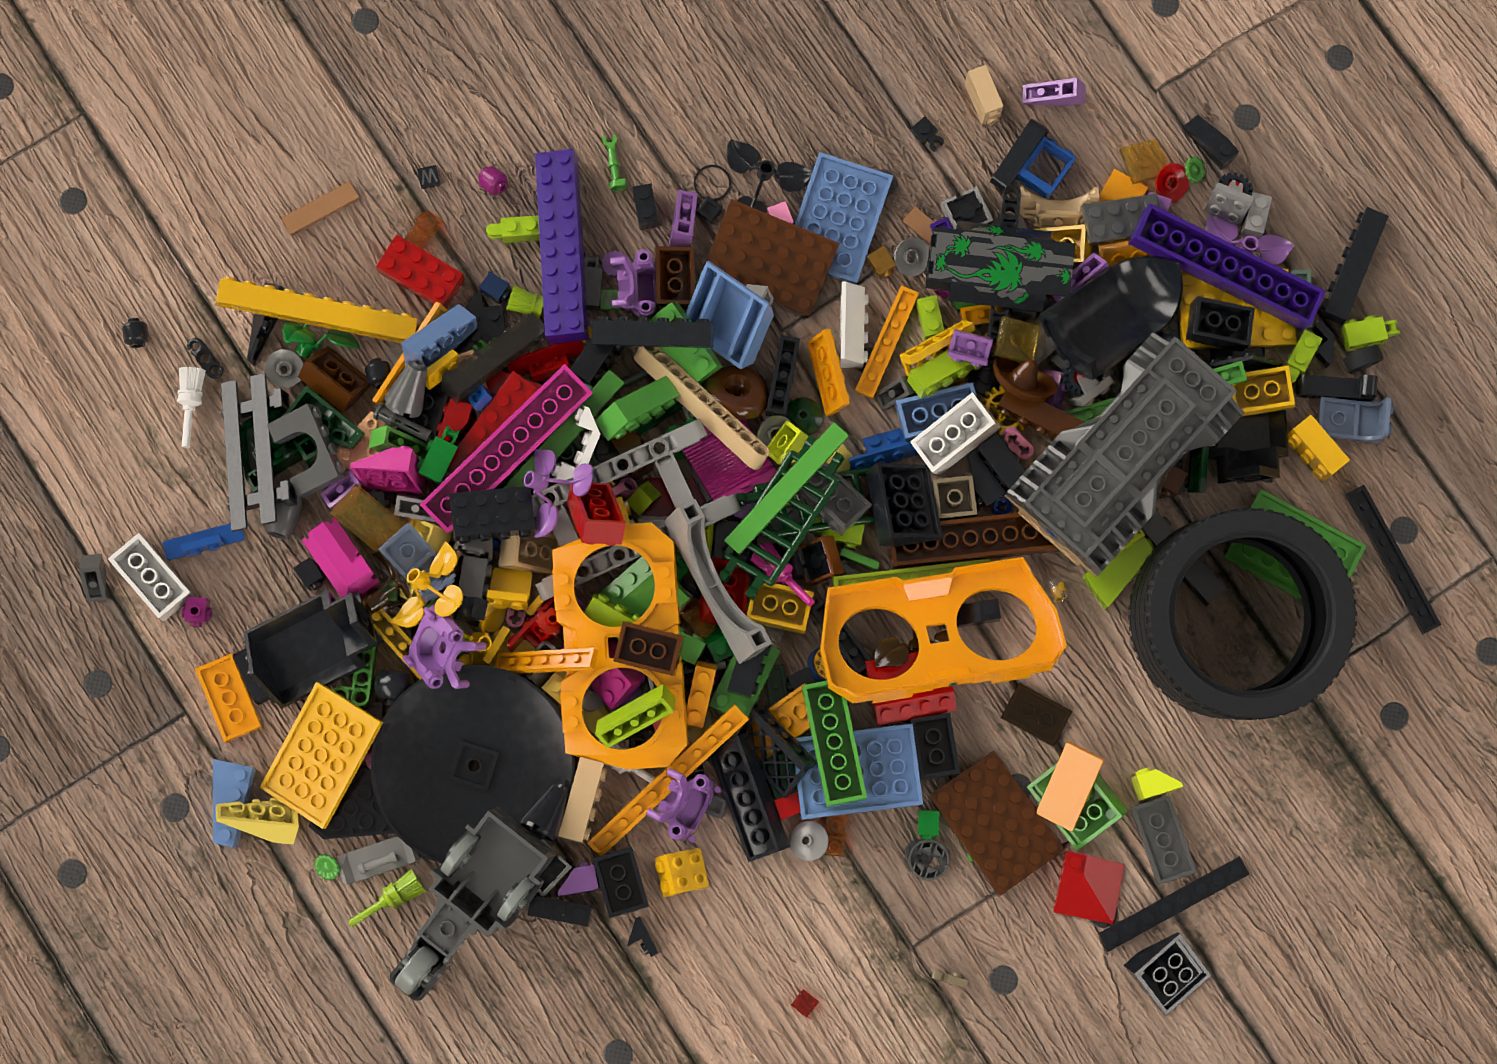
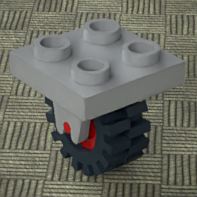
(1231, 198)
(1084, 388)

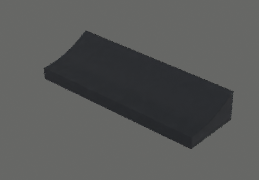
(749, 798)

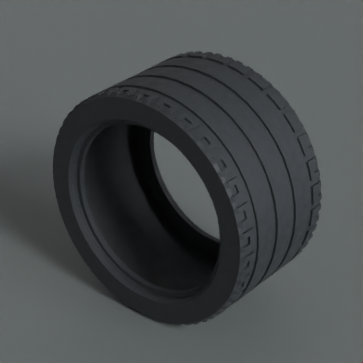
(1326, 606)

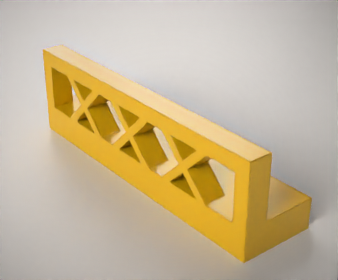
(933, 346)

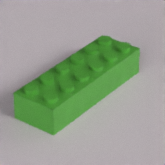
(834, 745)

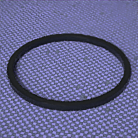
(716, 166)

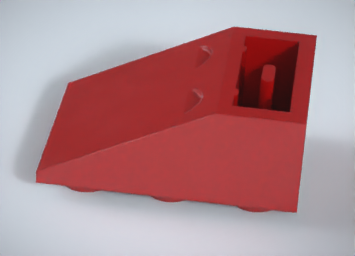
(458, 417)

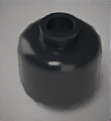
(135, 333)
(377, 372)

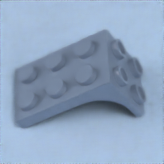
(1356, 419)
(410, 551)

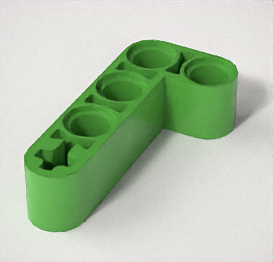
(362, 688)

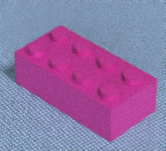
(616, 684)

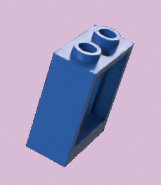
(1034, 182)

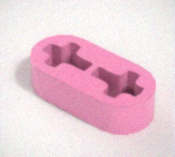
(1020, 440)

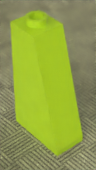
(1118, 572)

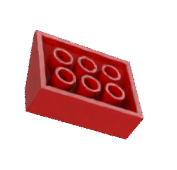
(919, 705)

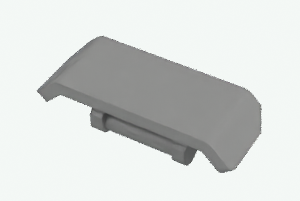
(375, 860)

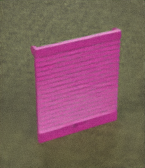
(723, 470)

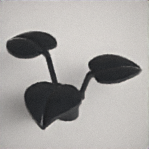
(743, 156)

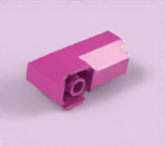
(340, 559)

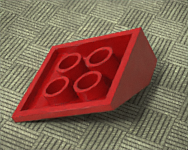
(1088, 887)

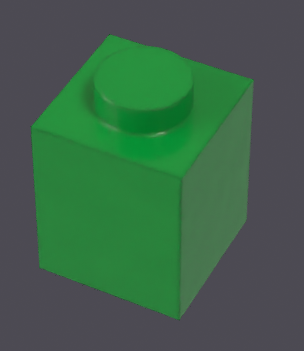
(928, 824)

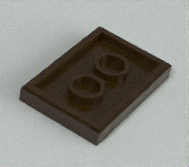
(1036, 714)

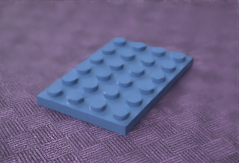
(845, 207)
(887, 769)

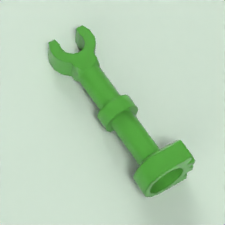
(616, 184)

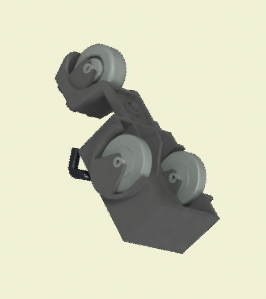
(479, 887)

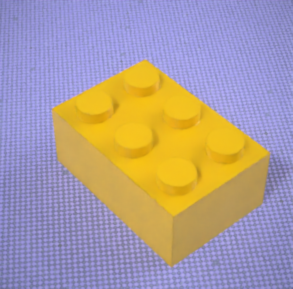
(1265, 391)
(1316, 448)
(780, 608)

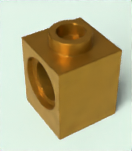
(881, 263)

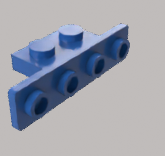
(883, 449)
(201, 541)

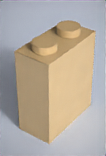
(984, 95)

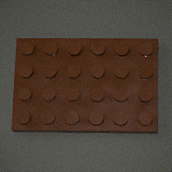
(773, 254)
(996, 823)

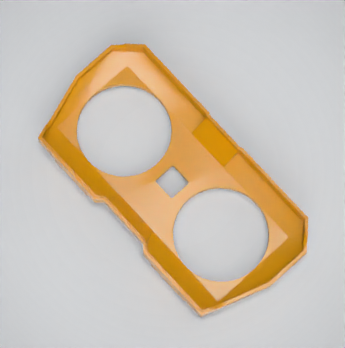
(932, 603)
(583, 632)

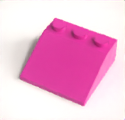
(390, 471)

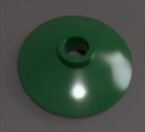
(811, 408)

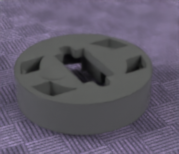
(931, 851)

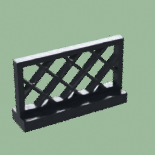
(782, 741)

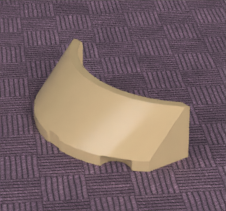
(1055, 213)

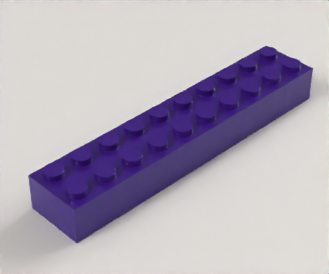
(561, 246)
(1227, 267)

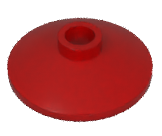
(1177, 180)

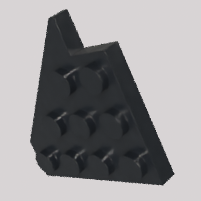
(489, 323)
(357, 812)

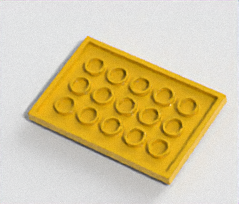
(1266, 329)
(321, 755)

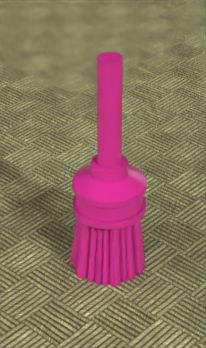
(785, 577)

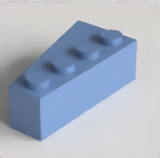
(439, 336)
(230, 784)

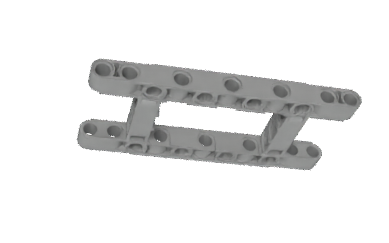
(608, 471)

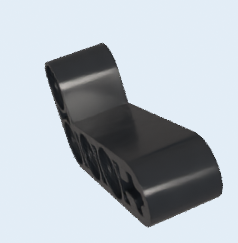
(1019, 154)
(1337, 387)

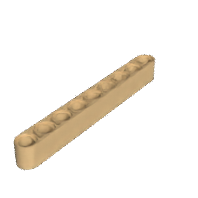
(704, 407)

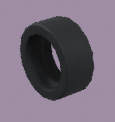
(1363, 359)

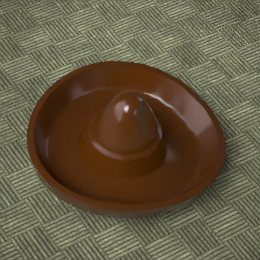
(1024, 379)
(739, 391)

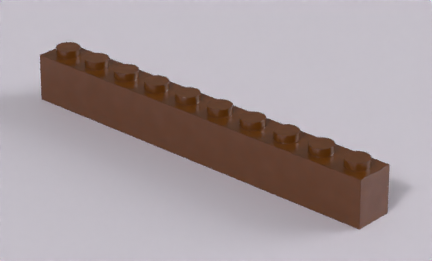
(1052, 421)

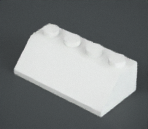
(852, 326)
(955, 434)

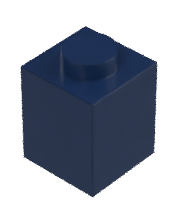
(495, 288)

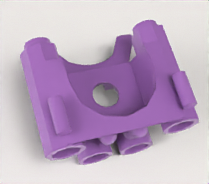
(636, 285)
(436, 649)
(685, 804)

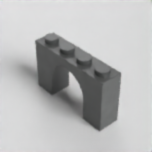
(327, 466)

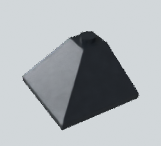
(1168, 971)

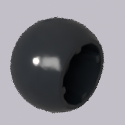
(392, 684)

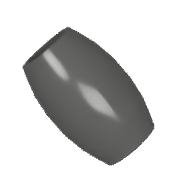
(287, 520)

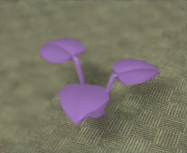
(1272, 247)
(544, 465)

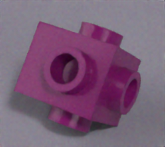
(193, 605)

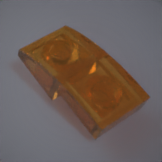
(836, 833)

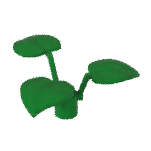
(297, 333)

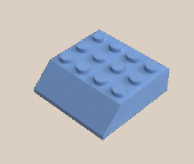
(736, 312)

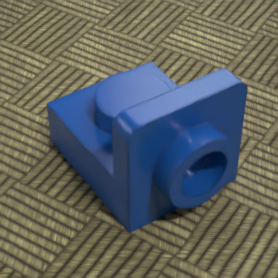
(480, 397)

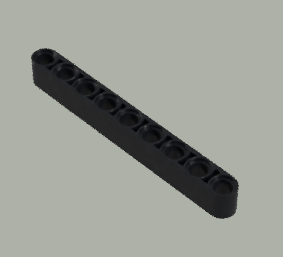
(1007, 205)

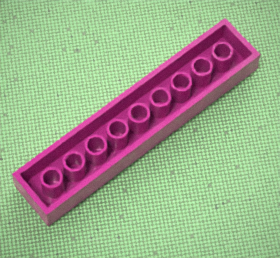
(510, 442)

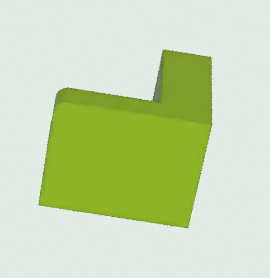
(643, 497)

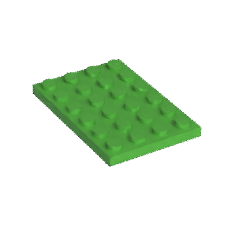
(1268, 568)

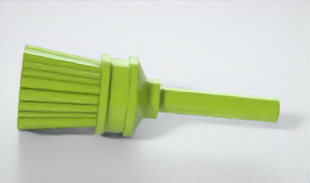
(525, 302)
(393, 895)

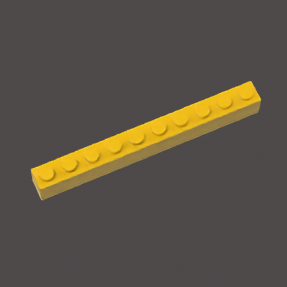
(314, 311)

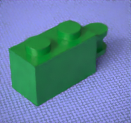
(438, 457)

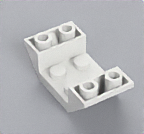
(584, 419)

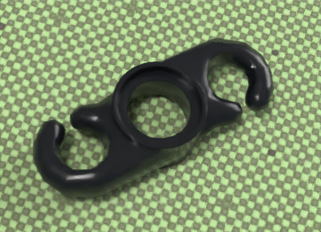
(206, 366)

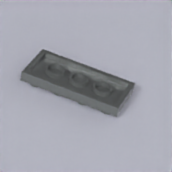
(1115, 218)
(1163, 840)

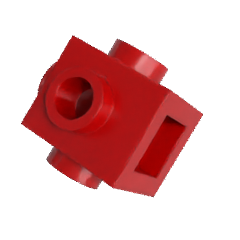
(546, 624)

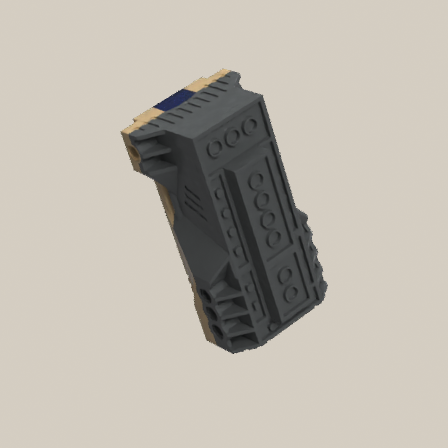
(1107, 473)

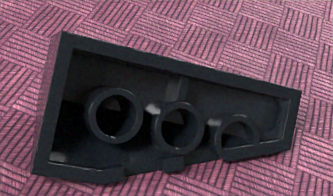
(260, 332)

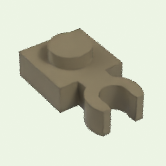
(954, 979)

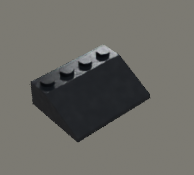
(903, 504)

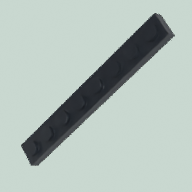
(1393, 559)
(1173, 904)

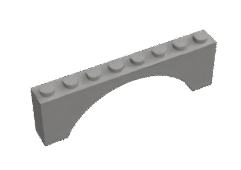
(688, 532)

